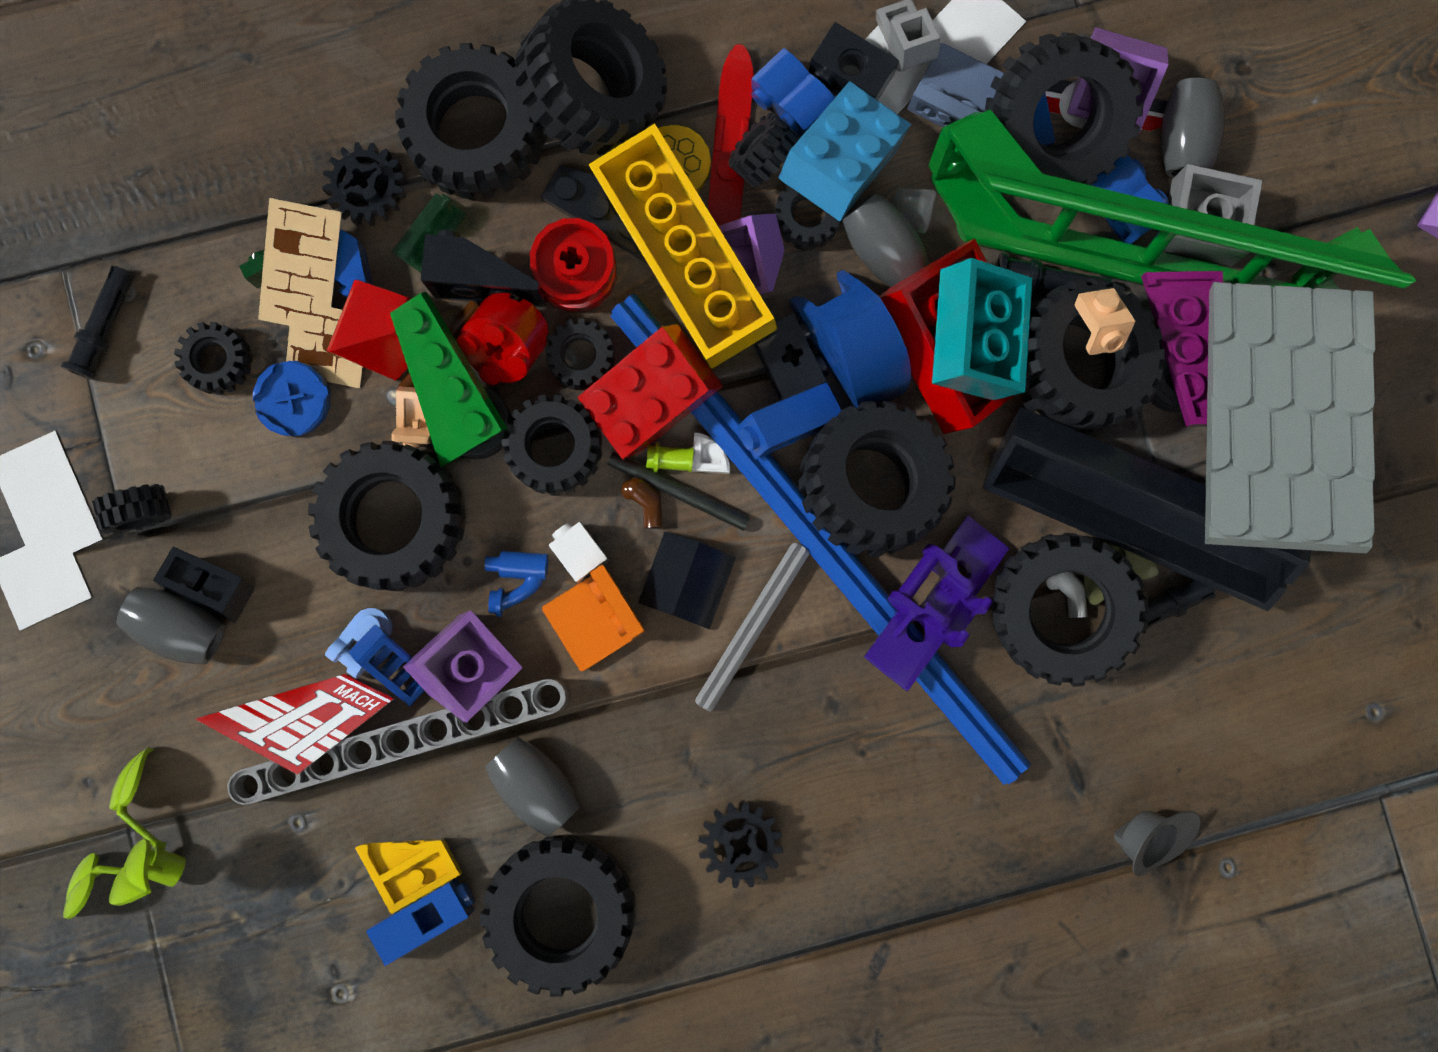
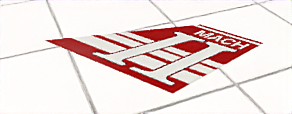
(301, 722)

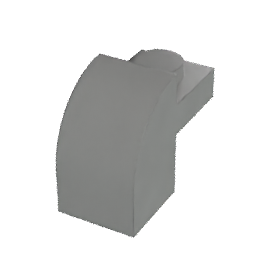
(908, 34)

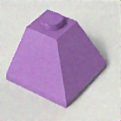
(758, 248)

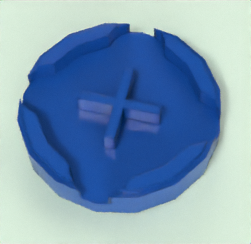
(291, 398)

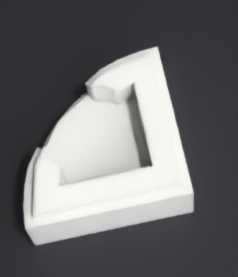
(708, 456)

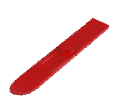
(731, 124)

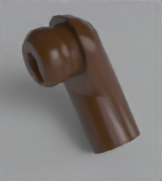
(647, 497)

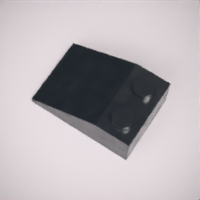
(465, 272)

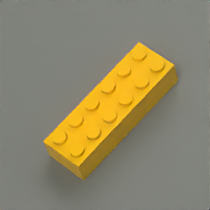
(683, 246)

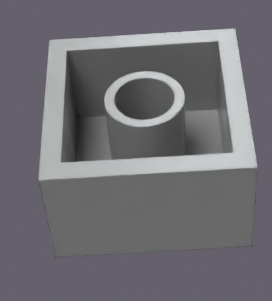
(1218, 195)

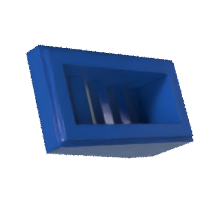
(373, 650)

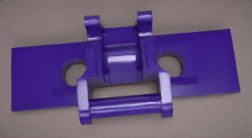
(945, 609)

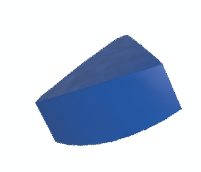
(858, 342)

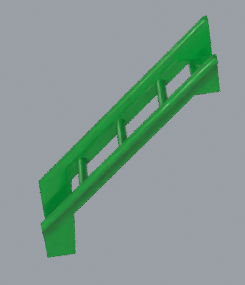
(981, 160)

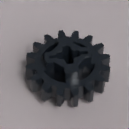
(379, 175)
(756, 853)

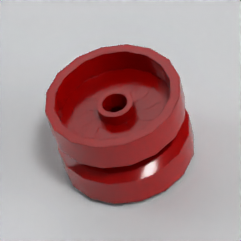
(576, 243)

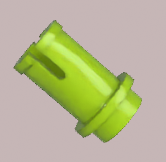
(669, 458)

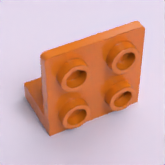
(593, 619)

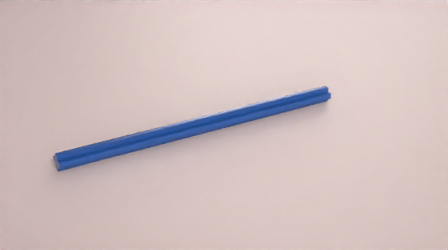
(841, 566)

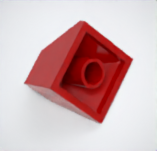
(367, 330)

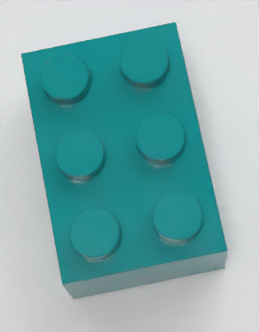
(982, 330)

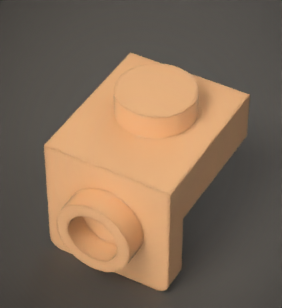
(1106, 319)
(410, 421)

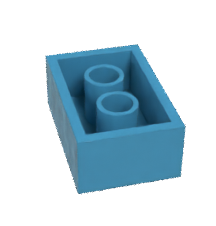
(844, 151)

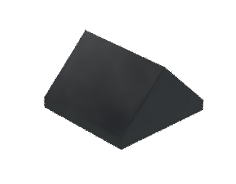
(687, 579)

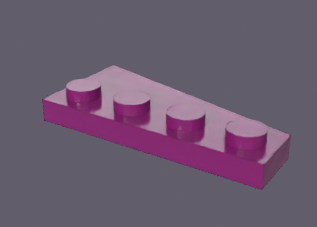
(1182, 314)

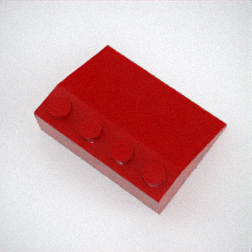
(914, 311)

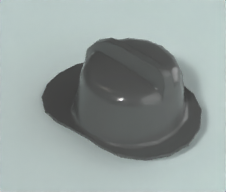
(1156, 839)

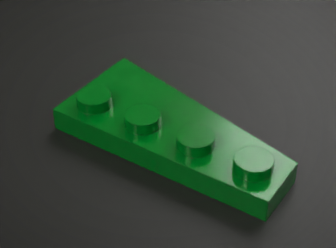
(447, 388)

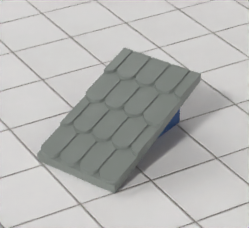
(1290, 418)

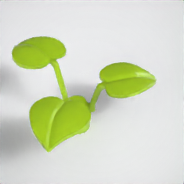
(142, 861)

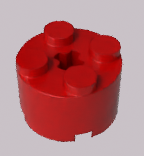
(503, 338)

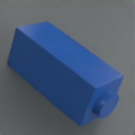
(788, 421)
(421, 920)

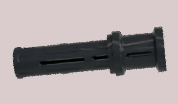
(1042, 277)
(93, 339)

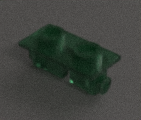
(436, 216)

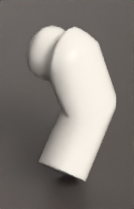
(1073, 589)

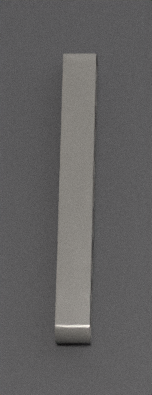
(383, 749)

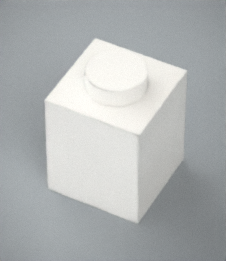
(577, 551)

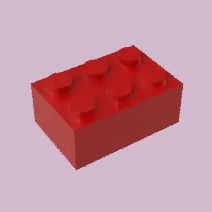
(650, 391)

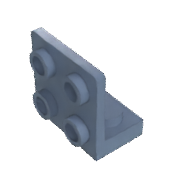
(953, 87)

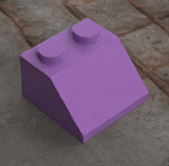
(1145, 58)
(463, 666)

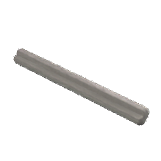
(752, 626)

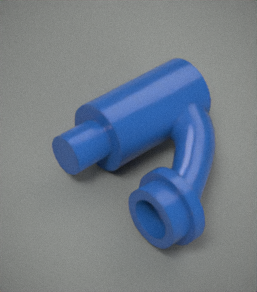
(516, 565)

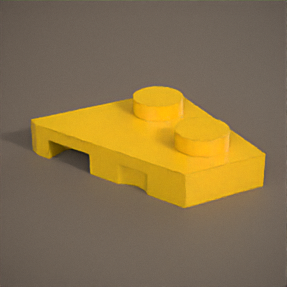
(408, 869)

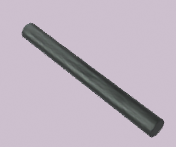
(679, 491)

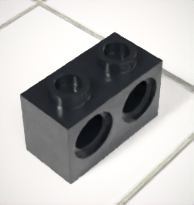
(204, 584)

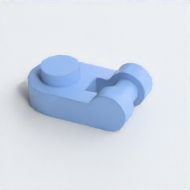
(355, 631)

